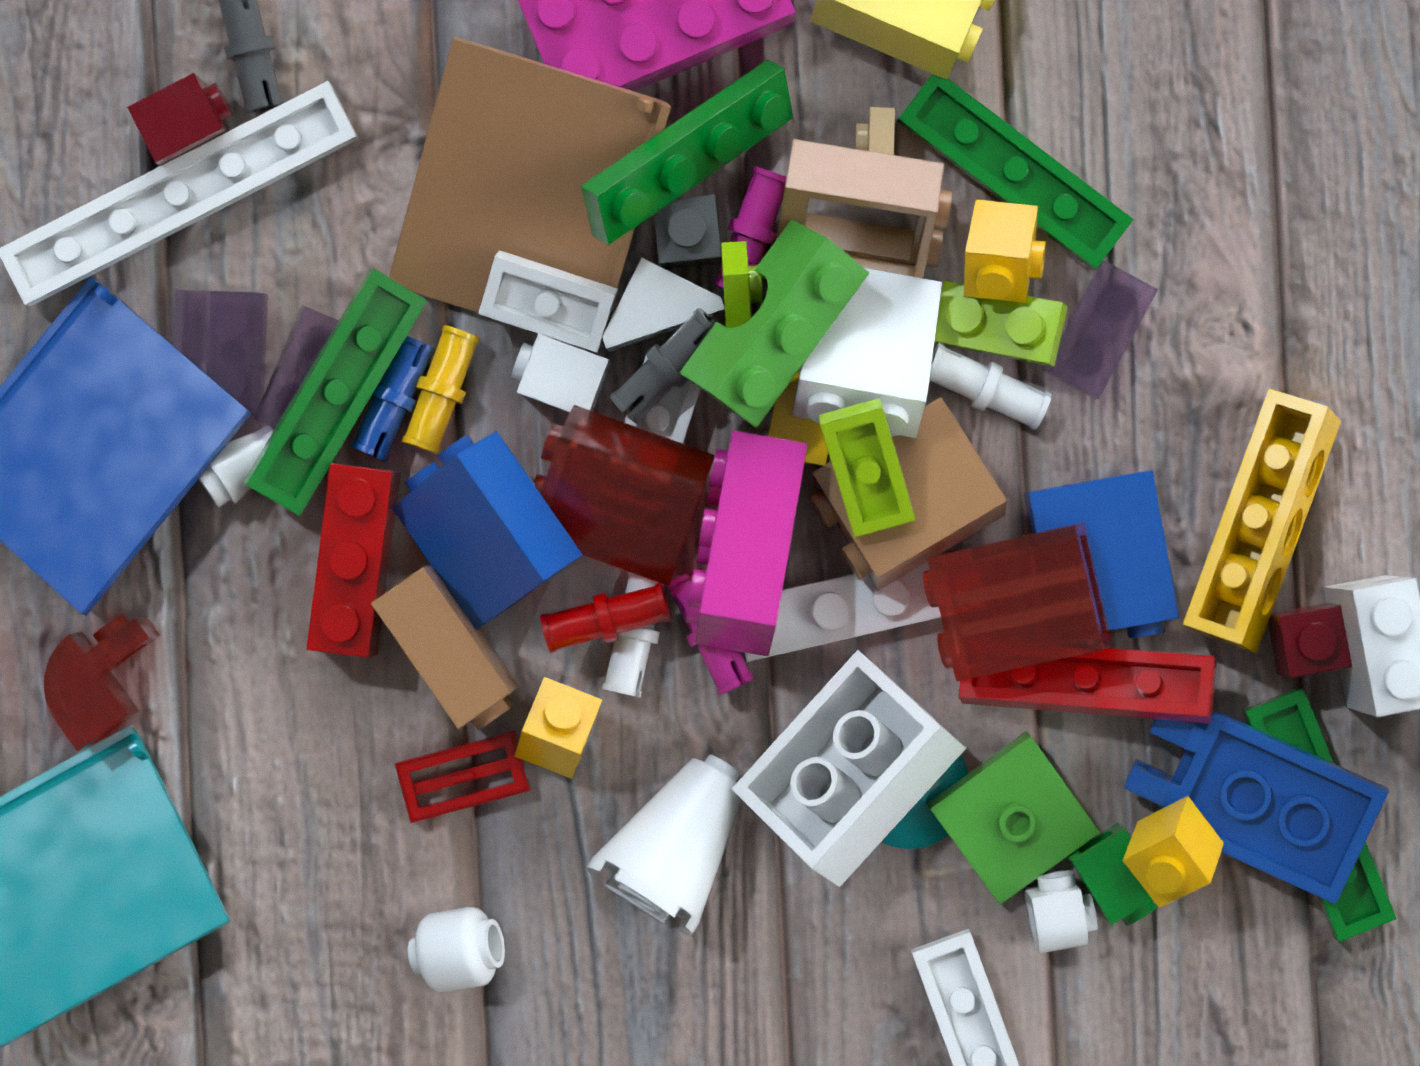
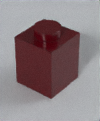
(181, 117)
(1309, 640)

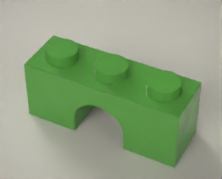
(806, 292)

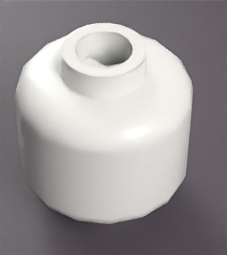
(456, 949)

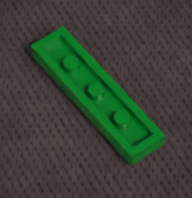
(687, 152)
(1015, 169)
(335, 391)
(1363, 899)

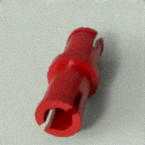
(605, 617)

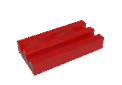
(411, 790)

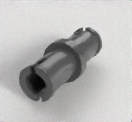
(251, 54)
(662, 368)

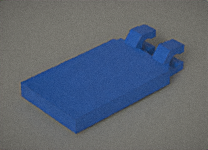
(1267, 800)

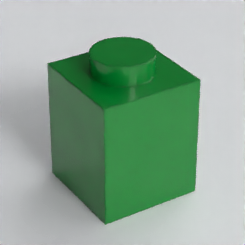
(1109, 879)

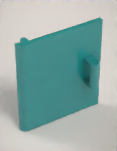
(93, 882)

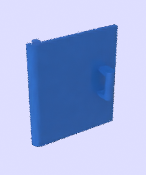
(102, 442)

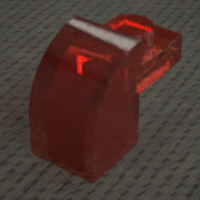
(80, 684)

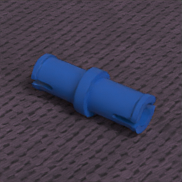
(392, 399)

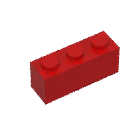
(352, 560)

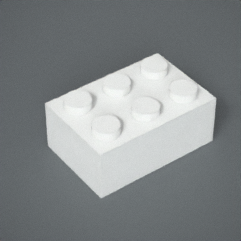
(848, 769)

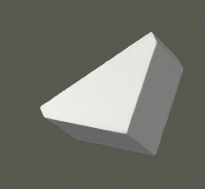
(656, 305)

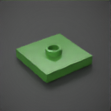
(1013, 817)

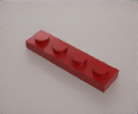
(1105, 684)

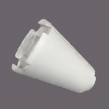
(674, 844)

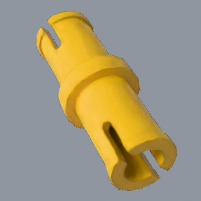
(441, 389)

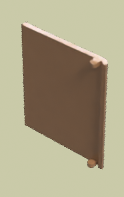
(509, 170)

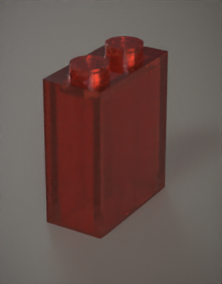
(623, 491)
(1017, 602)

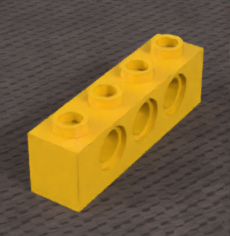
(1262, 520)

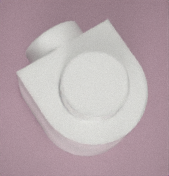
(1059, 912)

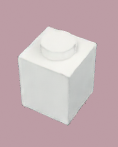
(560, 374)

